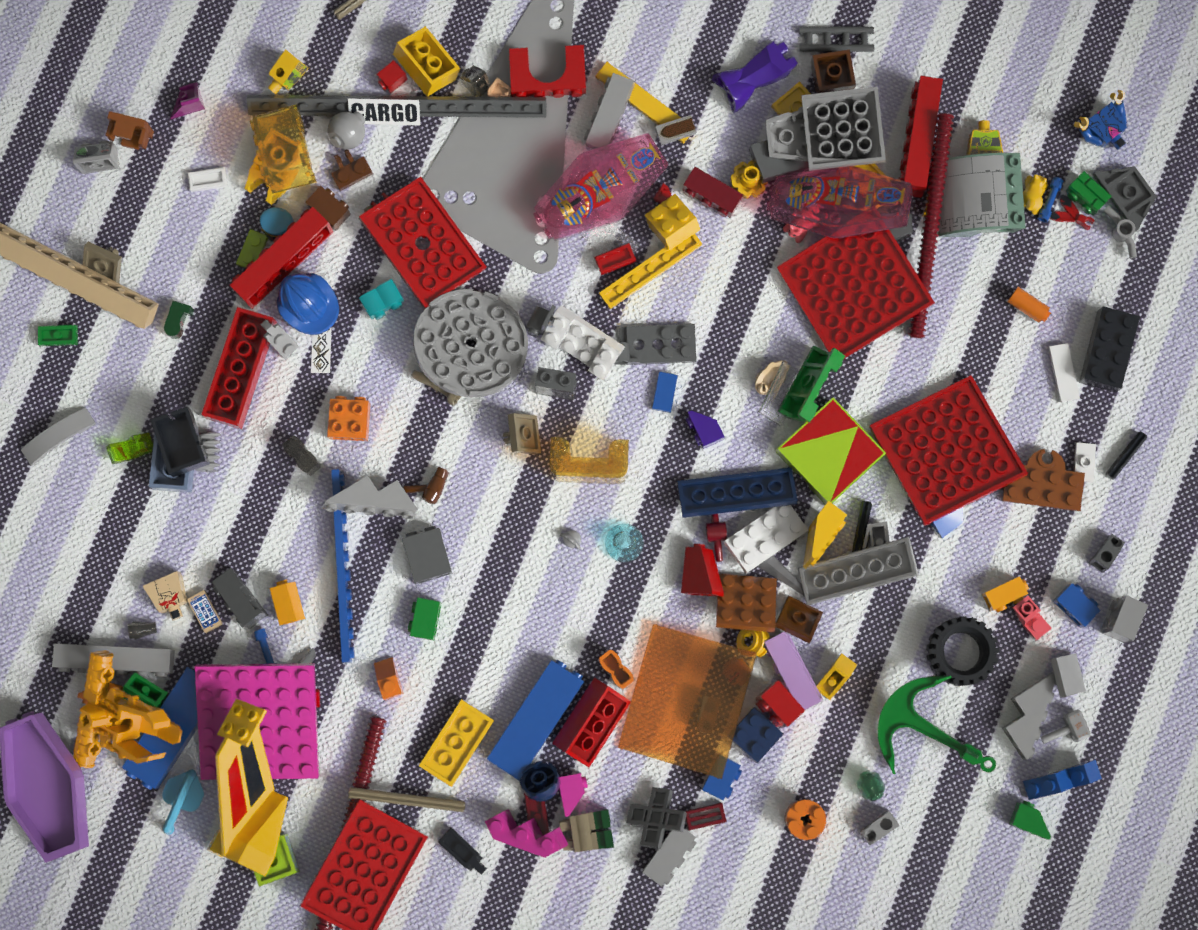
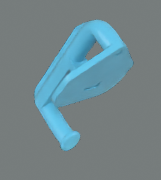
(182, 793)

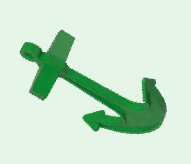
(900, 713)

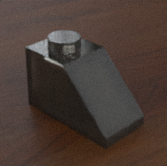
(475, 81)

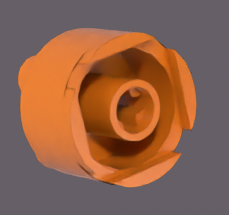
(815, 814)

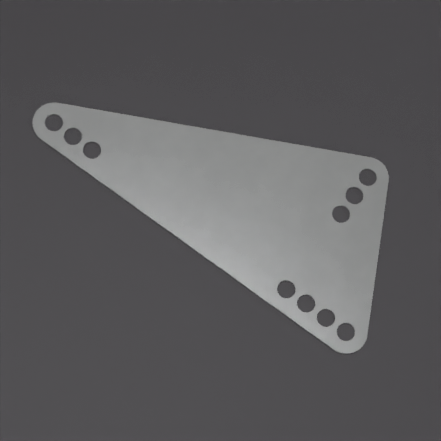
(511, 158)

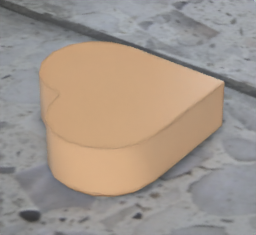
(499, 89)

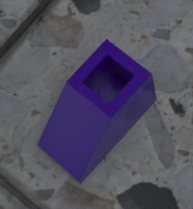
(706, 429)

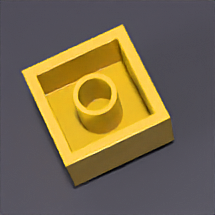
(672, 222)

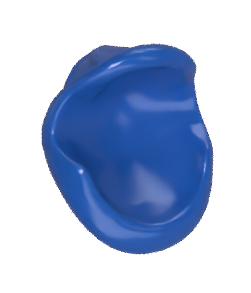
(307, 303)

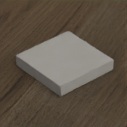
(1068, 675)

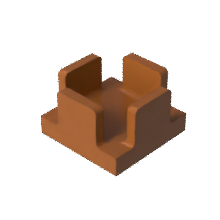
(132, 130)

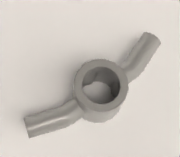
(1118, 236)

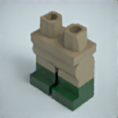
(582, 836)

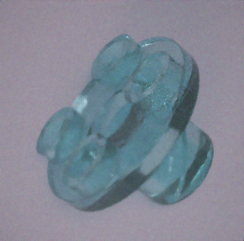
(624, 543)

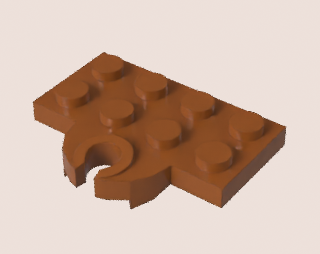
(1047, 485)

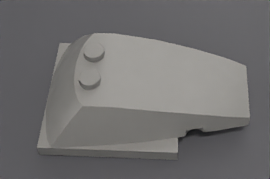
(830, 130)

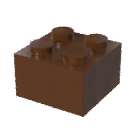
(833, 71)

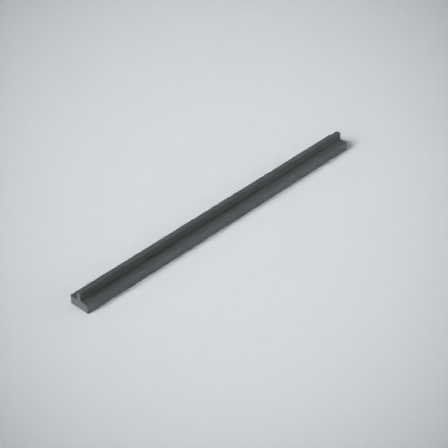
(429, 105)

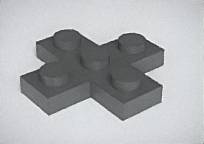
(656, 818)

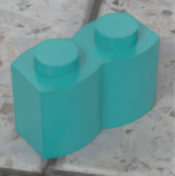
(382, 299)

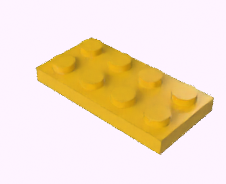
(456, 743)

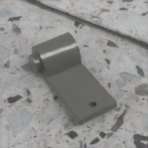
(539, 320)

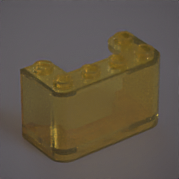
(282, 149)
(588, 470)

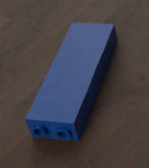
(182, 710)
(536, 719)

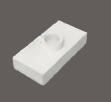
(1085, 460)

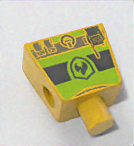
(286, 72)
(984, 140)

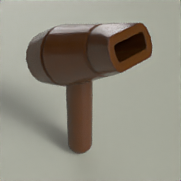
(433, 489)

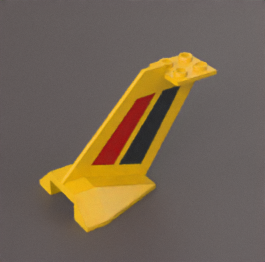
(248, 803)

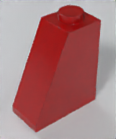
(700, 572)

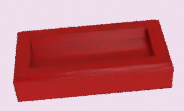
(615, 259)

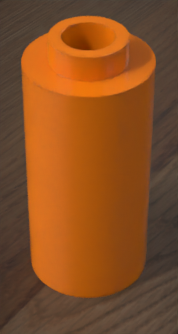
(1029, 305)

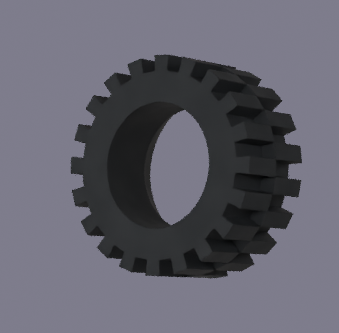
(985, 642)

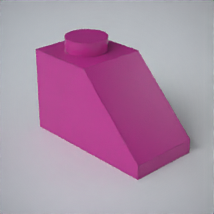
(571, 791)

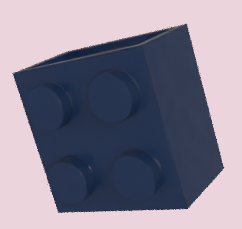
(756, 735)

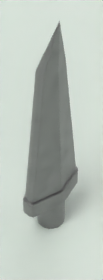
(779, 571)

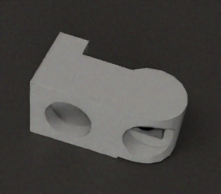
(879, 827)

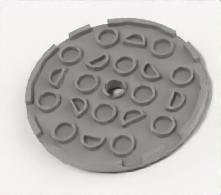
(463, 369)

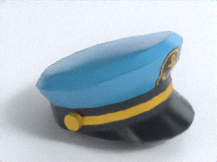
(275, 222)

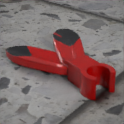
(1071, 214)

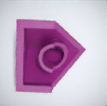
(188, 101)

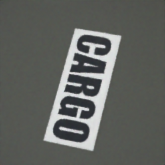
(387, 111)

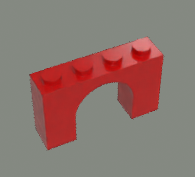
(570, 83)

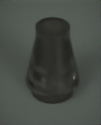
(141, 629)

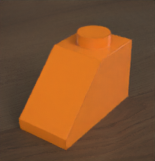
(388, 679)

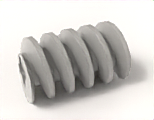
(209, 444)

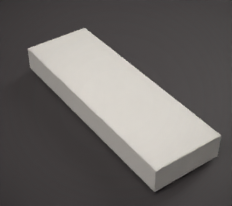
(1064, 372)

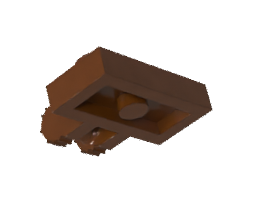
(351, 173)

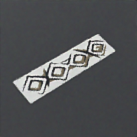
(321, 352)

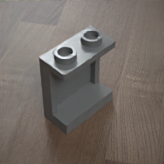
(555, 383)
(427, 555)

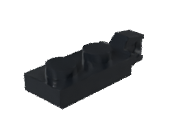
(462, 851)

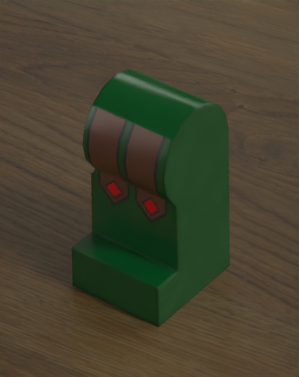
(176, 318)

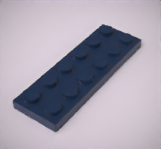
(737, 492)

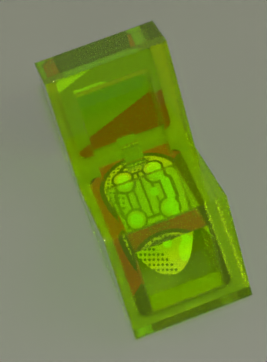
(130, 449)

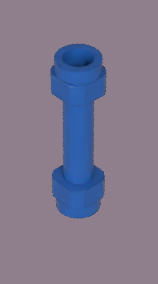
(1055, 186)
(261, 636)

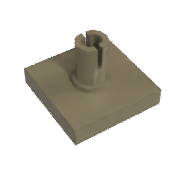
(102, 260)
(523, 434)

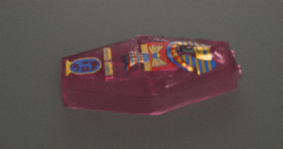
(600, 187)
(840, 201)

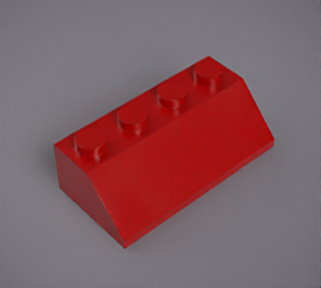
(591, 722)

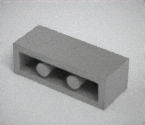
(669, 856)

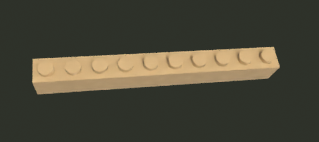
(76, 278)

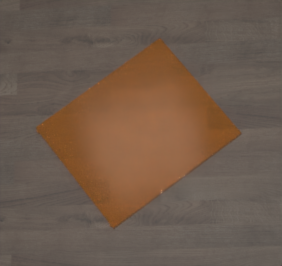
(687, 701)

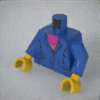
(1106, 124)

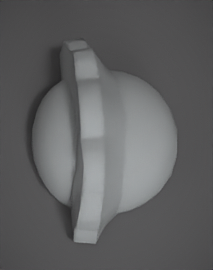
(572, 539)

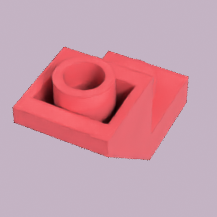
(1030, 618)

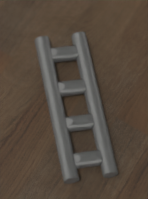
(828, 47)

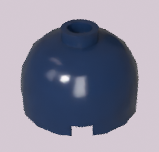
(540, 781)

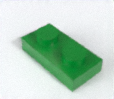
(58, 335)

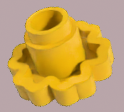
(747, 180)

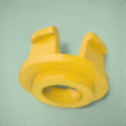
(757, 644)

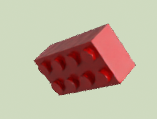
(779, 705)

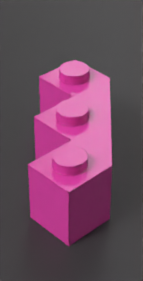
(525, 836)

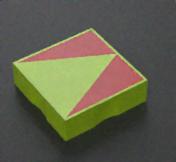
(830, 452)

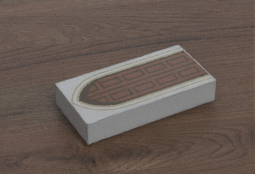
(675, 130)

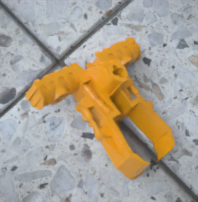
(116, 719)

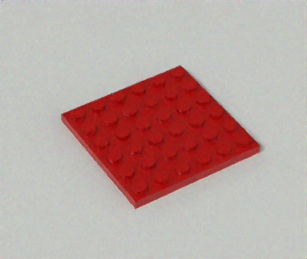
(855, 288)
(948, 450)

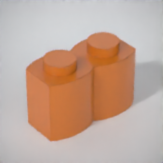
(620, 674)

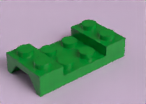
(805, 389)

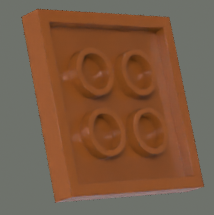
(747, 603)

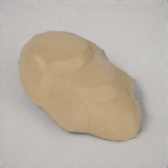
(766, 376)

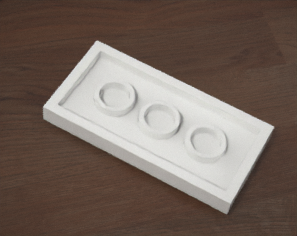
(765, 537)

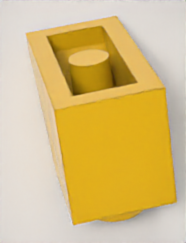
(836, 676)

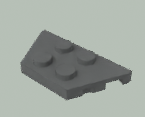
(1128, 191)

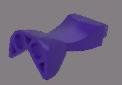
(763, 70)

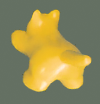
(1033, 192)

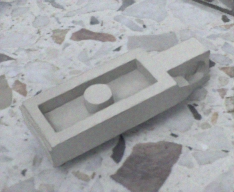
(279, 339)

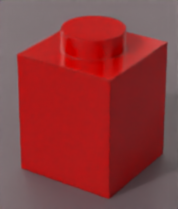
(391, 77)

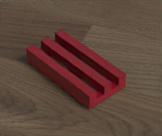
(721, 812)

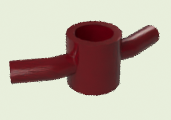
(716, 533)

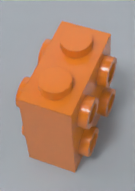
(349, 419)

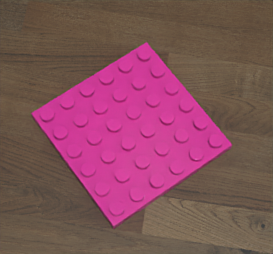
(287, 727)

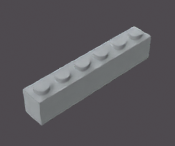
(124, 660)

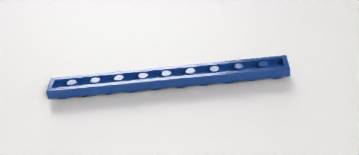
(343, 574)

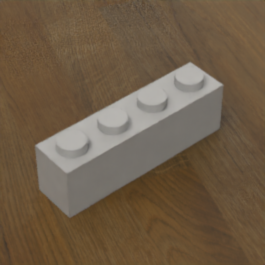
(610, 111)

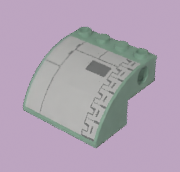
(982, 195)

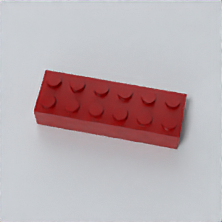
(920, 133)
(281, 257)
(238, 369)

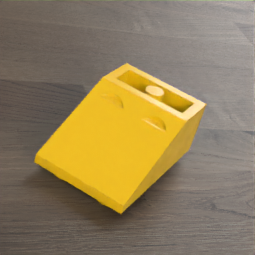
(822, 532)

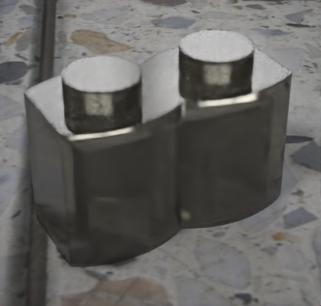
(304, 459)

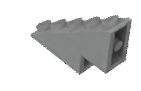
(367, 499)
(1032, 707)

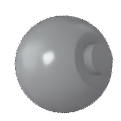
(346, 130)

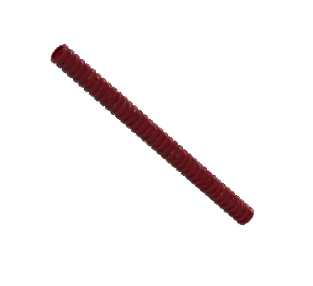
(932, 214)
(363, 778)

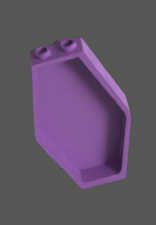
(43, 786)

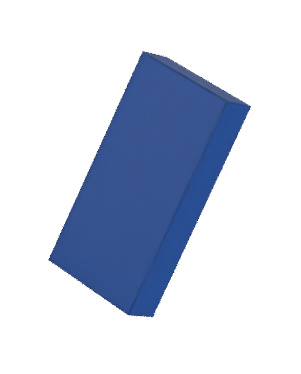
(665, 392)

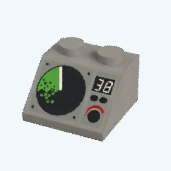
(96, 157)

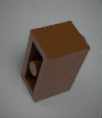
(329, 207)

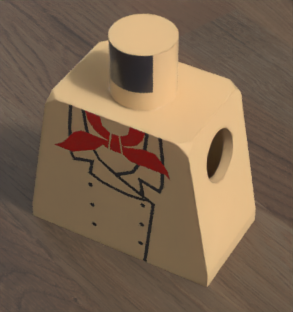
(168, 594)

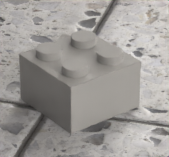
(1124, 619)

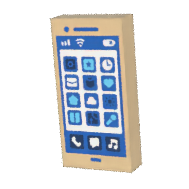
(205, 611)

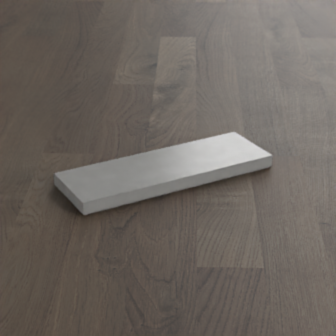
(858, 571)

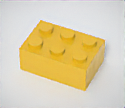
(426, 61)

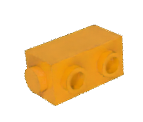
(1010, 591)
(287, 602)

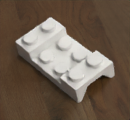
(583, 342)

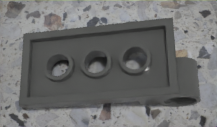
(650, 355)

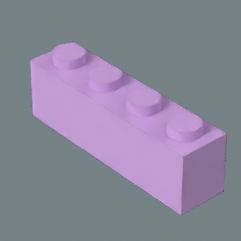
(793, 670)

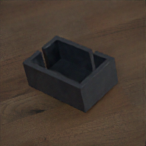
(180, 441)

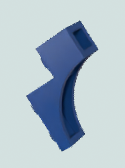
(1062, 780)

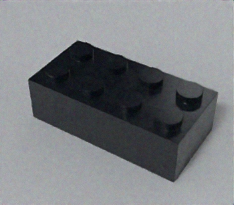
(1109, 349)

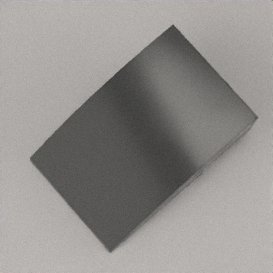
(773, 167)

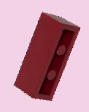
(712, 192)

